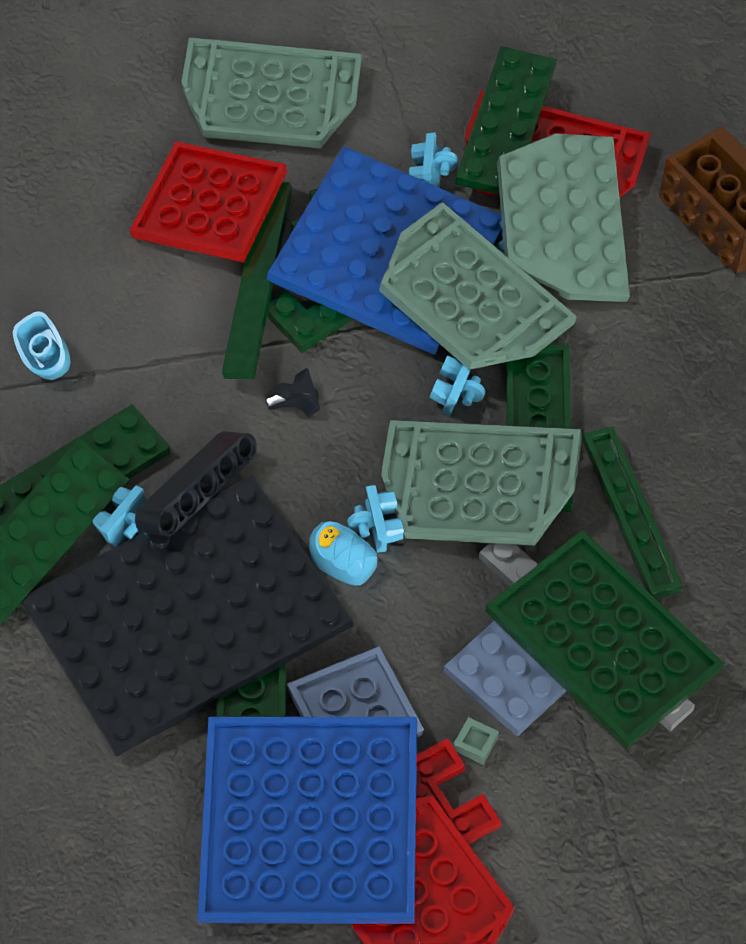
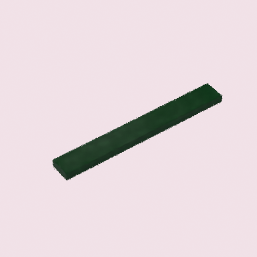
(256, 292)

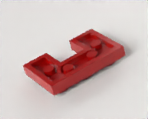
(439, 765)

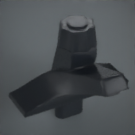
(299, 394)

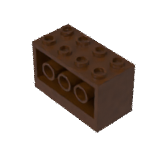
(709, 194)

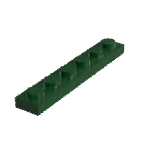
(632, 513)

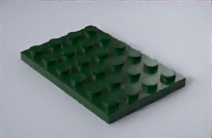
(604, 638)

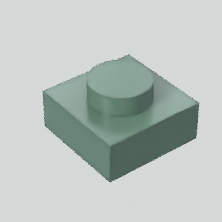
(475, 740)

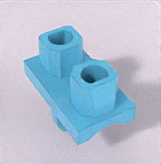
(434, 159)
(448, 394)
(121, 523)
(382, 530)

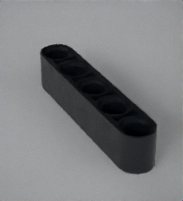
(195, 483)

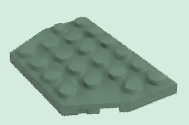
(269, 91)
(565, 216)
(470, 293)
(479, 479)

